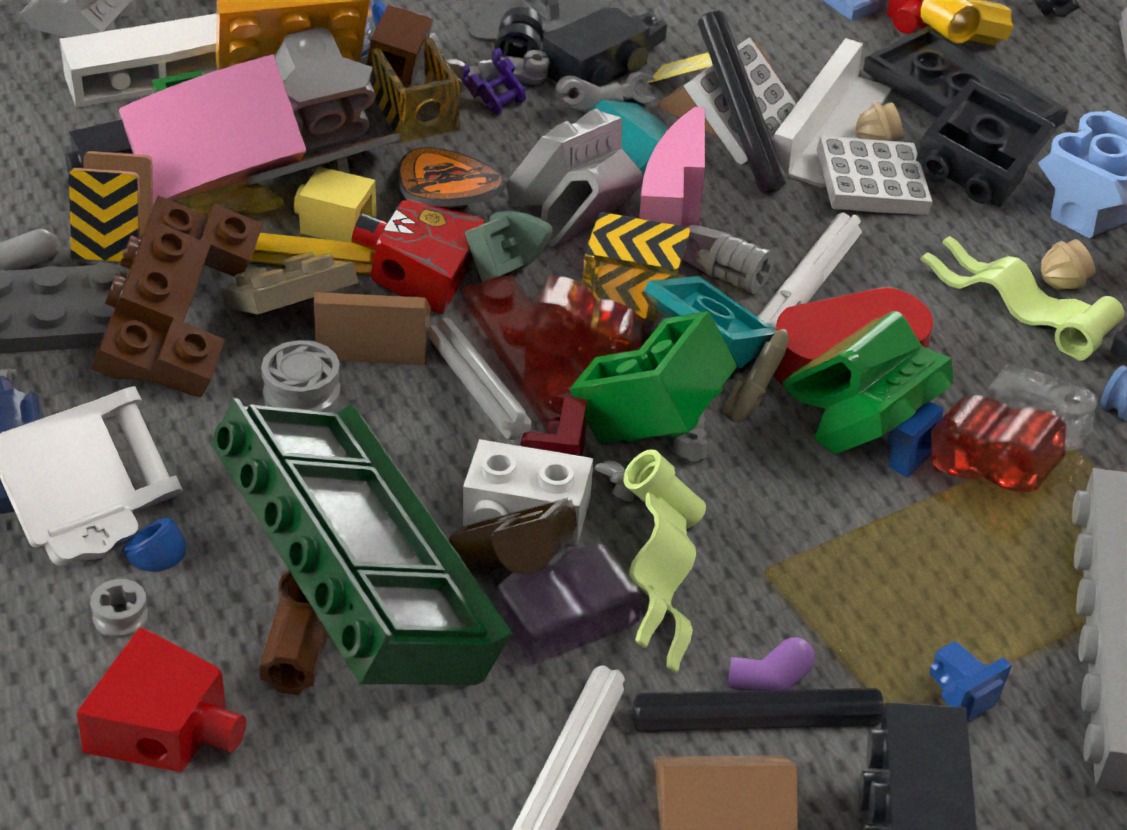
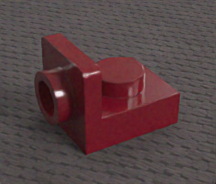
(564, 434)

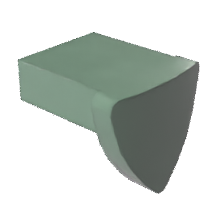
(507, 243)

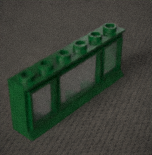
(361, 546)

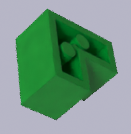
(660, 385)

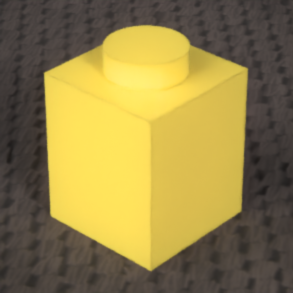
(333, 203)

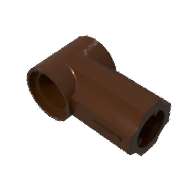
(294, 641)

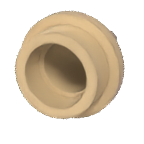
(880, 123)
(1067, 265)

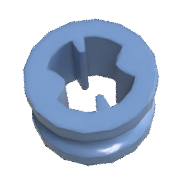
(1116, 393)

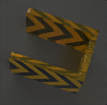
(401, 104)
(630, 253)

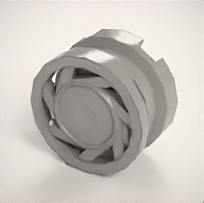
(300, 378)

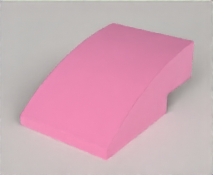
(215, 129)
(676, 173)

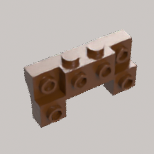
(147, 324)

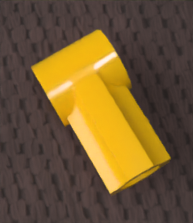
(968, 20)

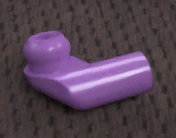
(777, 671)

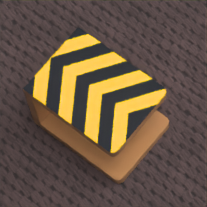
(108, 203)

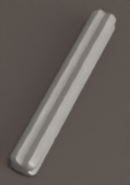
(479, 379)

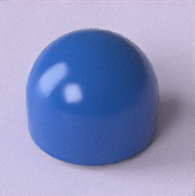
(162, 548)

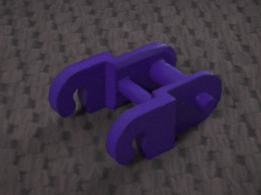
(481, 88)

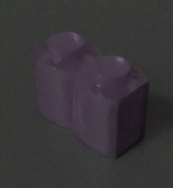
(569, 603)

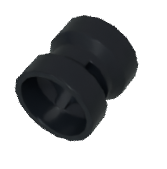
(520, 32)

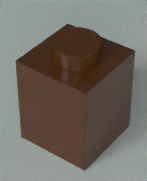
(401, 40)

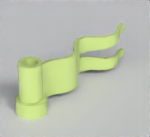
(1075, 320)
(669, 551)

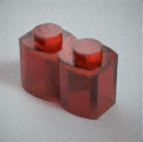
(578, 326)
(998, 443)

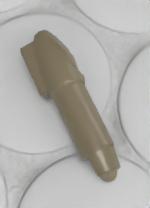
(749, 393)

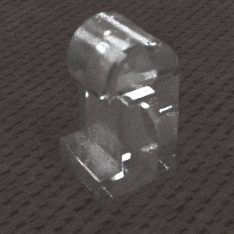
(1030, 389)

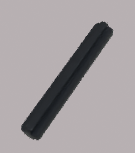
(742, 101)
(758, 709)

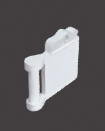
(73, 483)

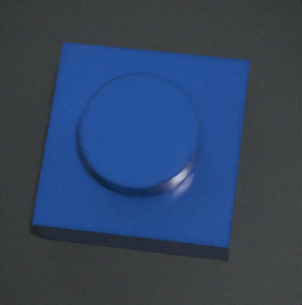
(912, 439)

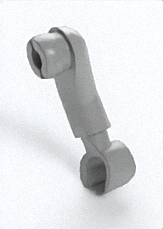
(529, 71)
(584, 96)
(28, 249)

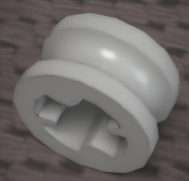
(119, 623)

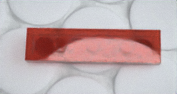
(503, 314)

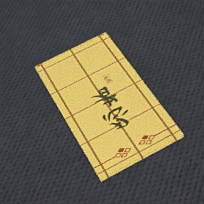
(948, 569)

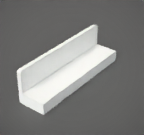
(826, 109)

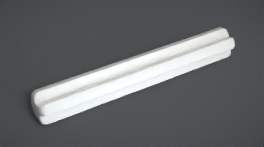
(572, 751)

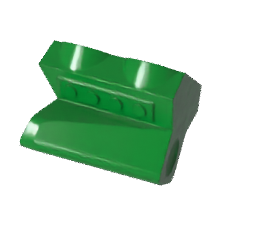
(870, 382)

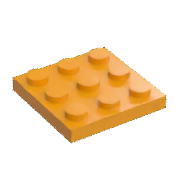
(258, 27)

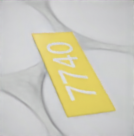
(682, 66)

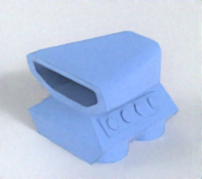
(1090, 174)

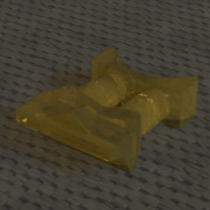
(235, 197)

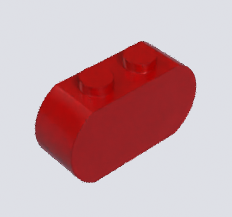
(826, 322)

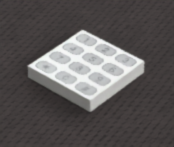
(769, 91)
(873, 176)

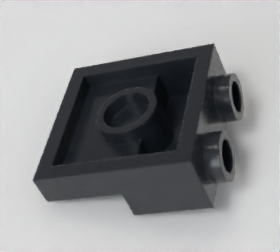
(983, 143)

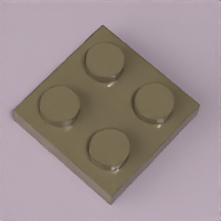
(304, 274)

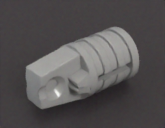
(729, 258)

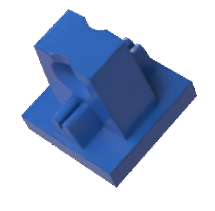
(967, 680)

